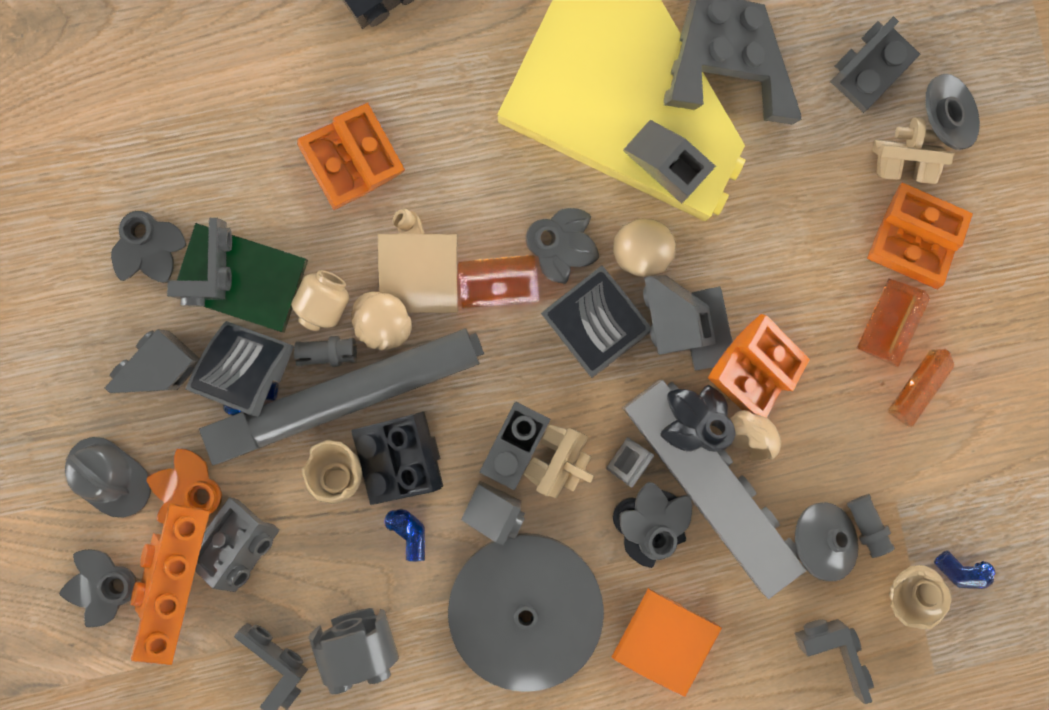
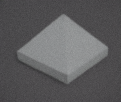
(630, 462)

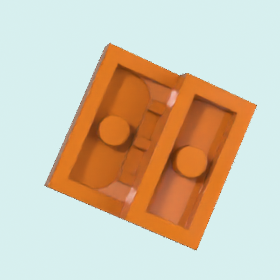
(350, 156)
(920, 236)
(759, 367)
(666, 642)

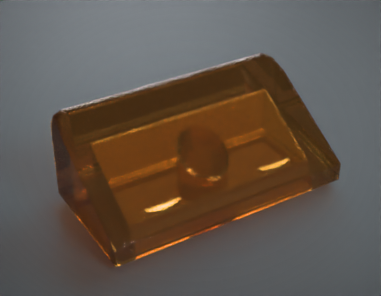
(498, 281)
(893, 322)
(922, 386)

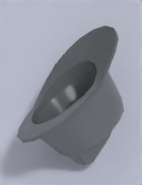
(107, 477)

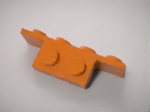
(166, 583)

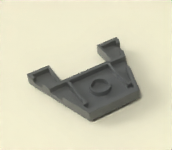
(736, 42)

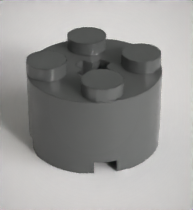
(354, 650)

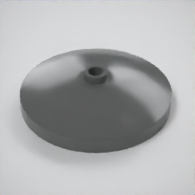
(531, 576)

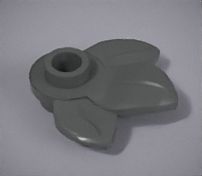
(568, 243)
(148, 253)
(653, 516)
(95, 588)

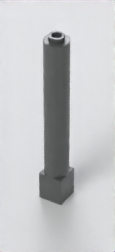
(341, 396)

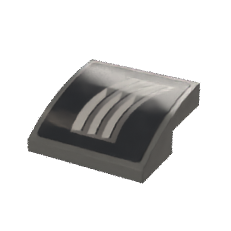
(597, 321)
(239, 368)

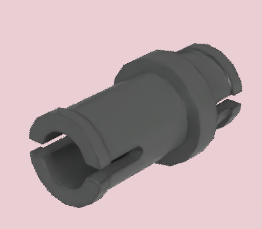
(323, 352)
(871, 527)

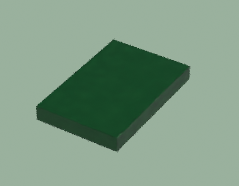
(261, 279)

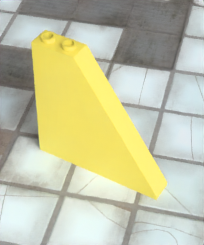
(600, 78)

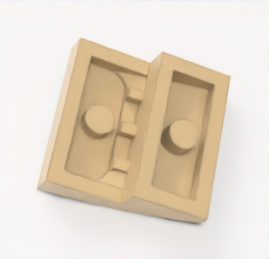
(420, 271)

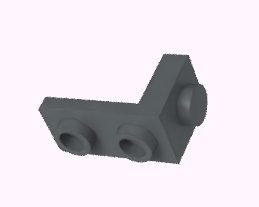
(219, 276)
(823, 636)
(284, 661)

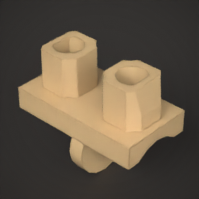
(928, 158)
(561, 470)

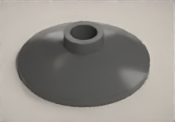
(952, 111)
(826, 542)

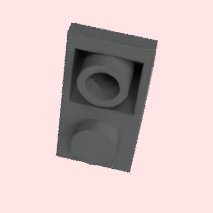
(669, 159)
(677, 316)
(156, 366)
(514, 445)
(494, 513)

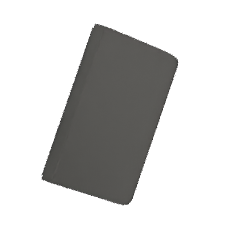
(708, 356)

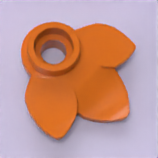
(183, 482)

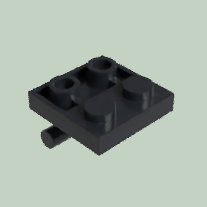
(398, 458)

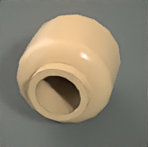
(320, 300)

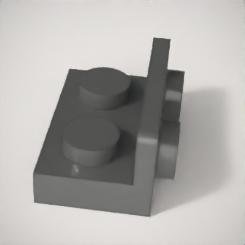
(876, 66)
(233, 546)

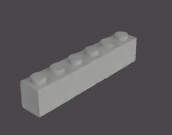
(720, 497)

